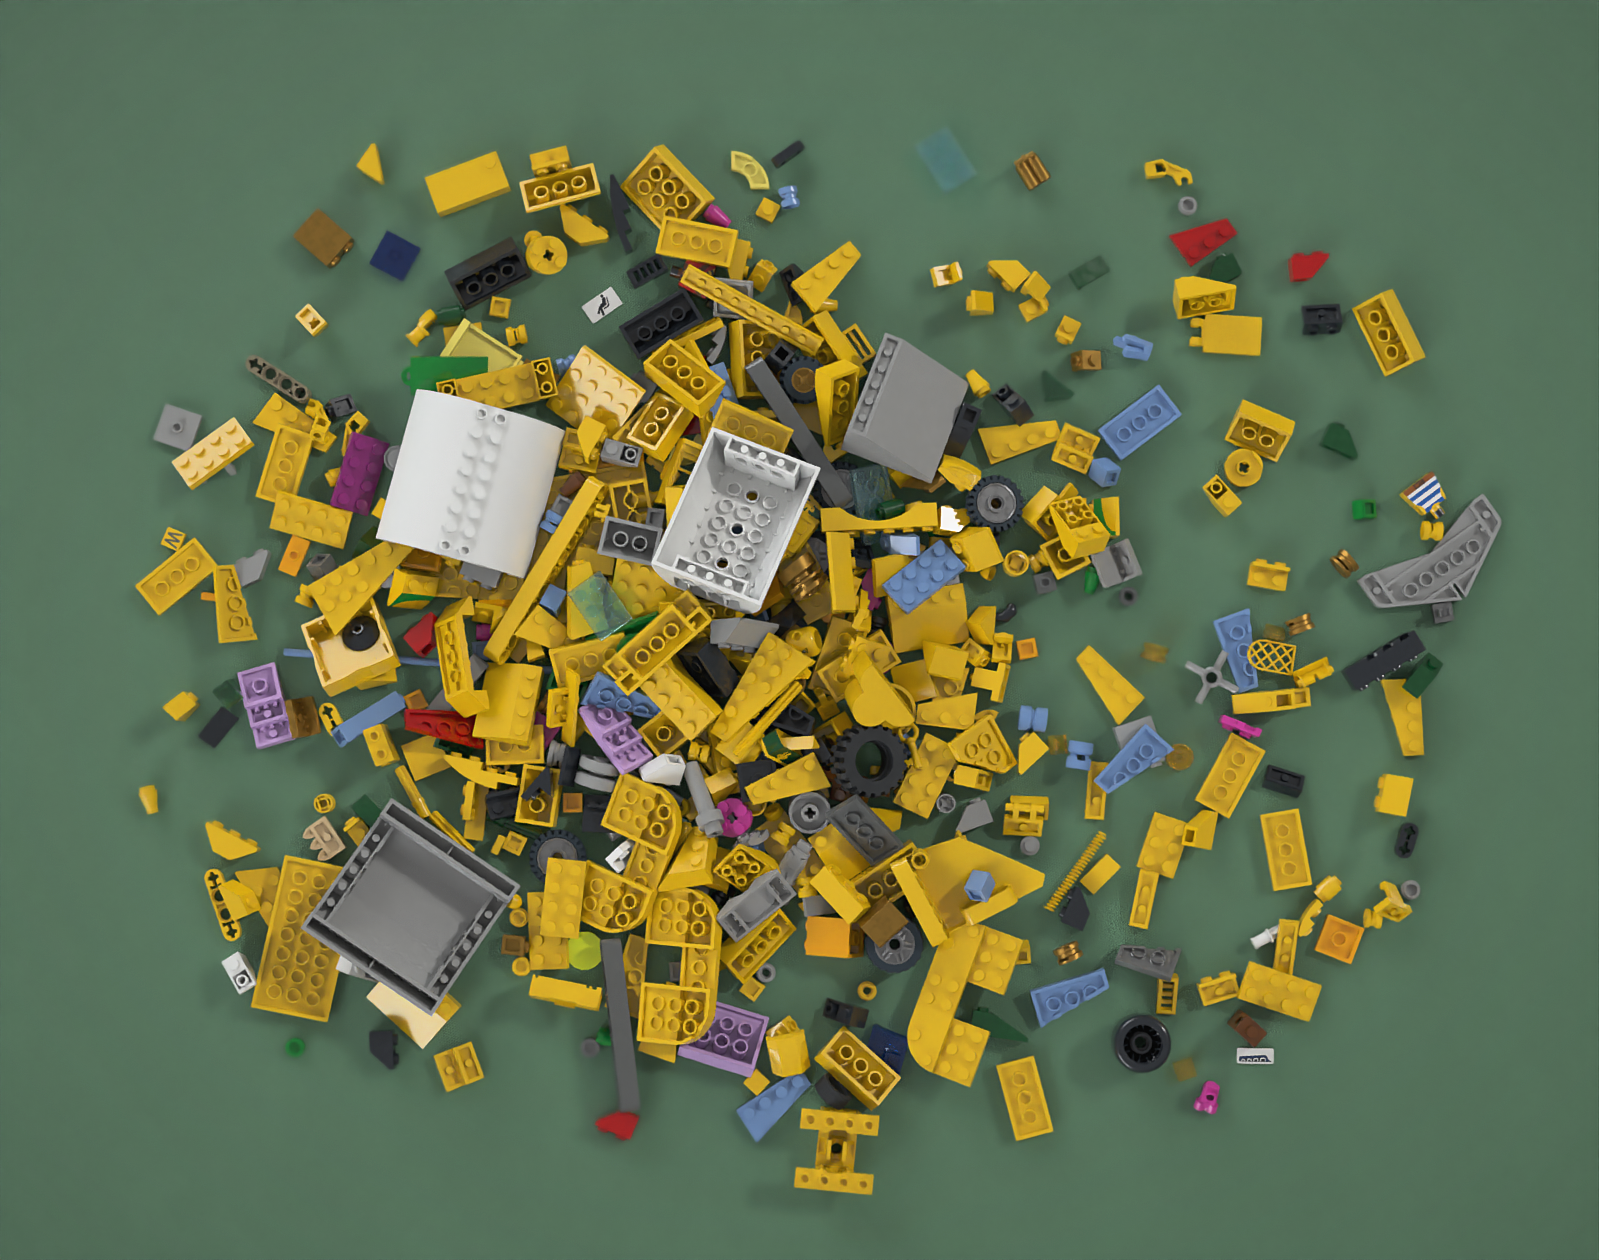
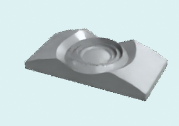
(755, 905)

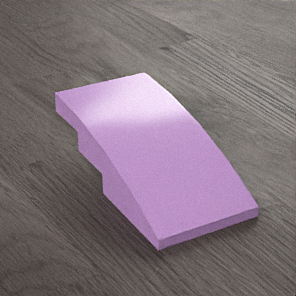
(265, 705)
(616, 737)

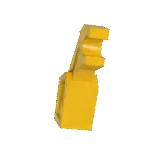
(1170, 169)
(361, 420)
(321, 423)

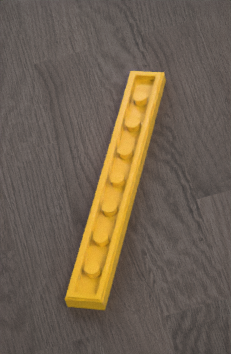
(751, 310)

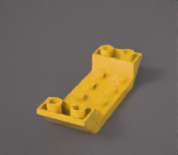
(506, 386)
(455, 660)

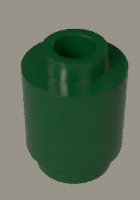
(451, 315)
(890, 509)

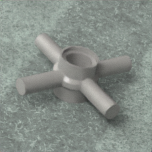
(1216, 669)

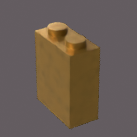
(324, 238)

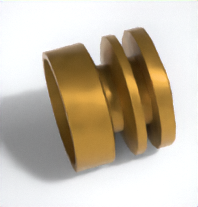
(803, 577)

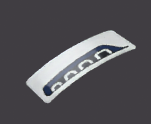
(1255, 1055)

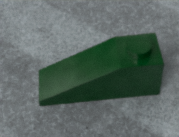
(999, 1028)

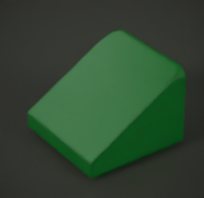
(1364, 509)

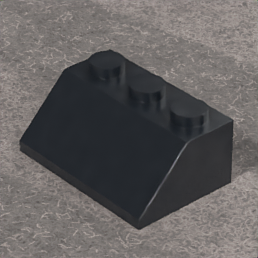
(709, 667)

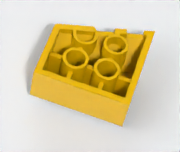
(692, 862)

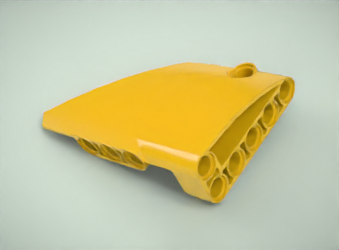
(938, 885)

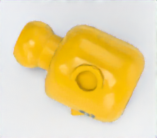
(805, 640)

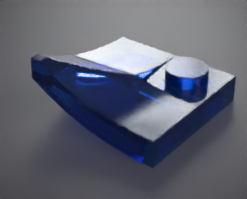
(888, 1046)

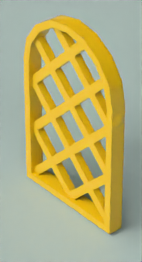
(1267, 655)

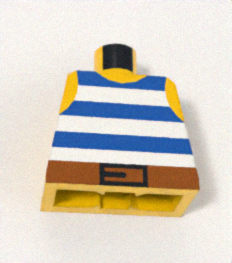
(1425, 496)

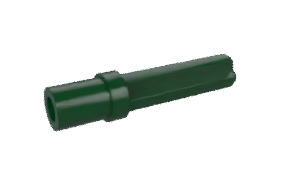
(518, 827)

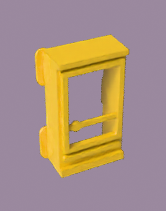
(683, 449)
(565, 993)

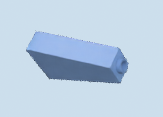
(368, 718)

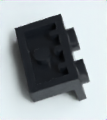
(1321, 319)
(862, 554)
(502, 803)

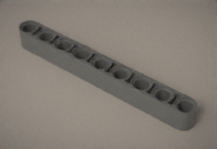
(801, 435)
(619, 1025)

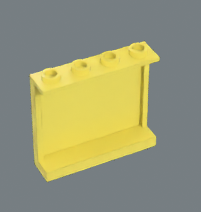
(472, 341)

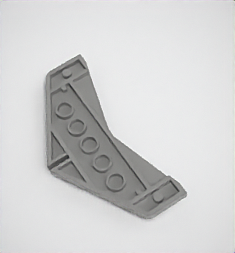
(1451, 562)

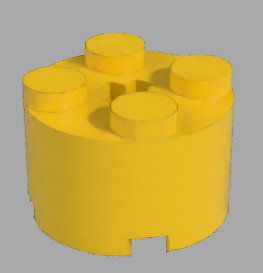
(557, 255)

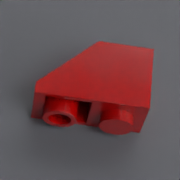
(1304, 267)
(422, 636)
(621, 1124)

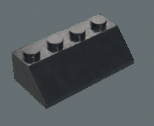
(487, 273)
(661, 323)

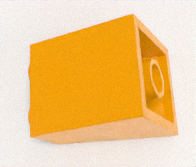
(833, 937)

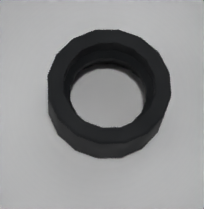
(833, 1091)

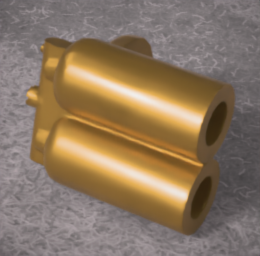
(1031, 170)

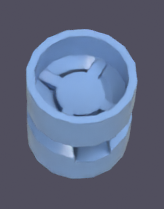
(1032, 718)
(1080, 748)

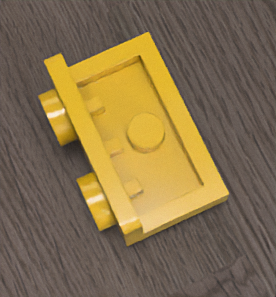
(1219, 988)

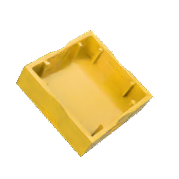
(345, 668)

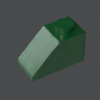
(1225, 268)
(1339, 441)
(1422, 675)

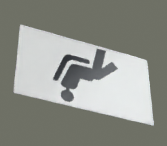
(602, 305)

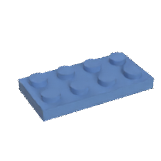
(1139, 422)
(923, 577)

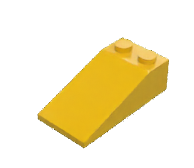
(836, 398)

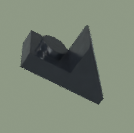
(543, 781)

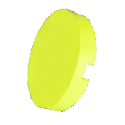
(585, 951)

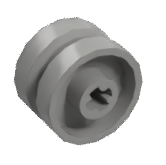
(596, 773)
(812, 821)

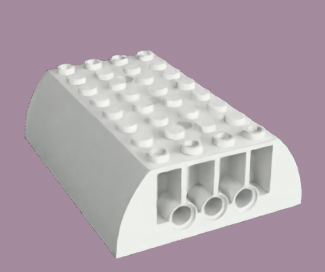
(716, 503)

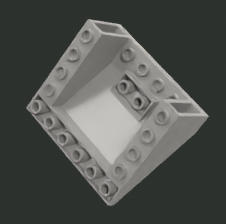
(905, 410)

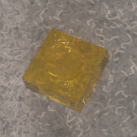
(1057, 744)
(1184, 1069)

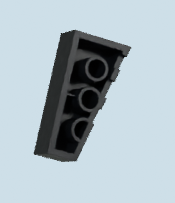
(1382, 660)
(790, 720)

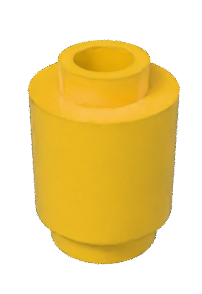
(1328, 888)

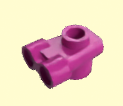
(1208, 1098)

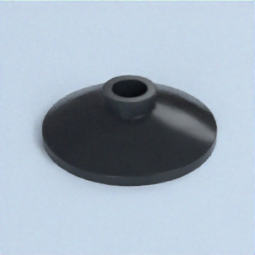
(365, 637)

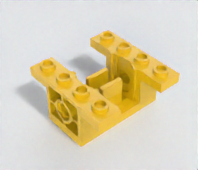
(836, 1169)

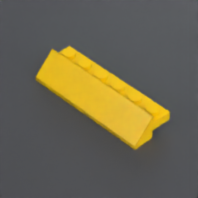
(658, 642)

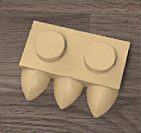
(325, 838)

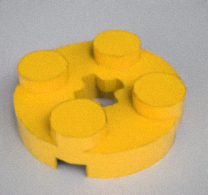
(1232, 466)

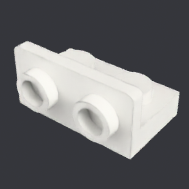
(619, 857)

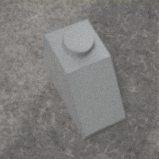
(974, 815)

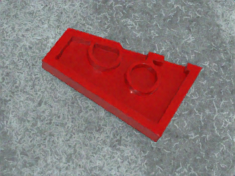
(1202, 240)

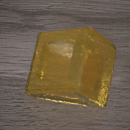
(1274, 632)

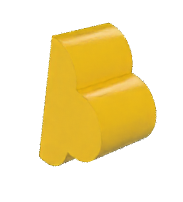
(873, 697)

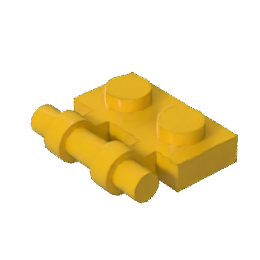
(1023, 824)

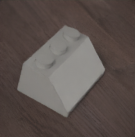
(629, 540)
(740, 633)

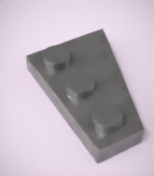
(1153, 962)

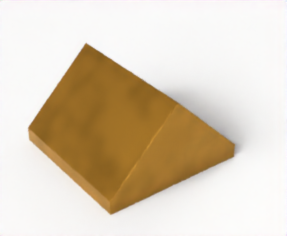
(882, 921)

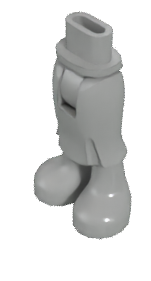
(795, 861)

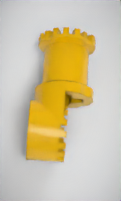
(420, 331)

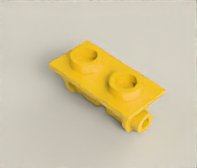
(1307, 674)

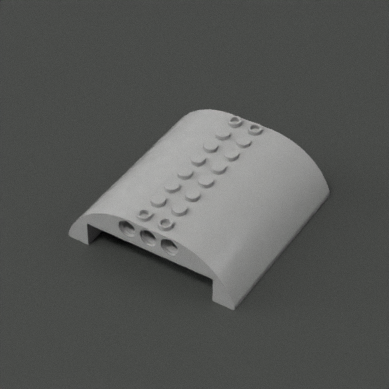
(410, 907)

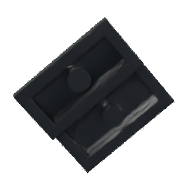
(593, 813)

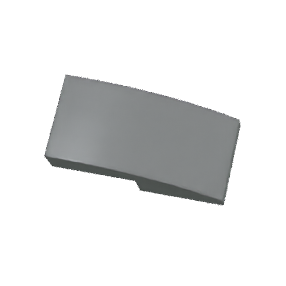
(719, 339)
(753, 838)
(816, 906)

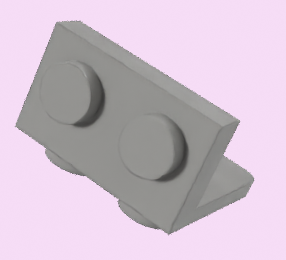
(1116, 564)

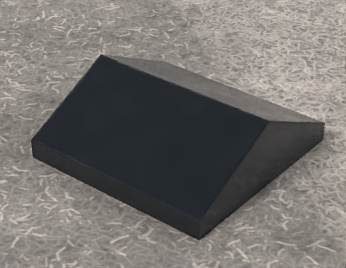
(569, 766)

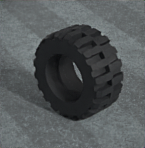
(891, 760)

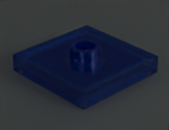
(395, 256)

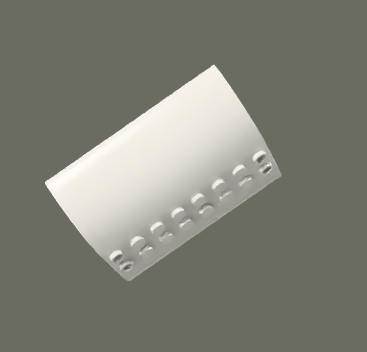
(471, 482)

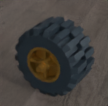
(798, 379)

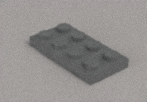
(864, 830)

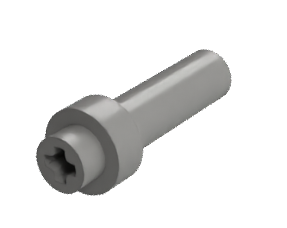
(709, 818)

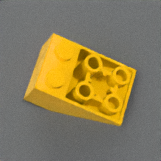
(1078, 527)
(745, 865)

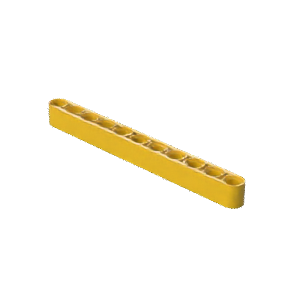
(546, 568)

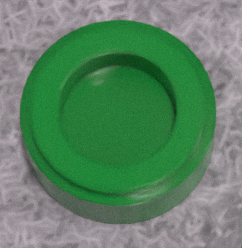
(295, 1047)

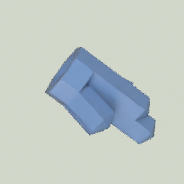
(1134, 347)

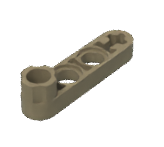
(279, 378)

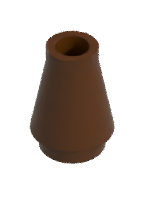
(573, 483)

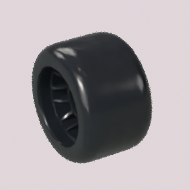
(1153, 1051)

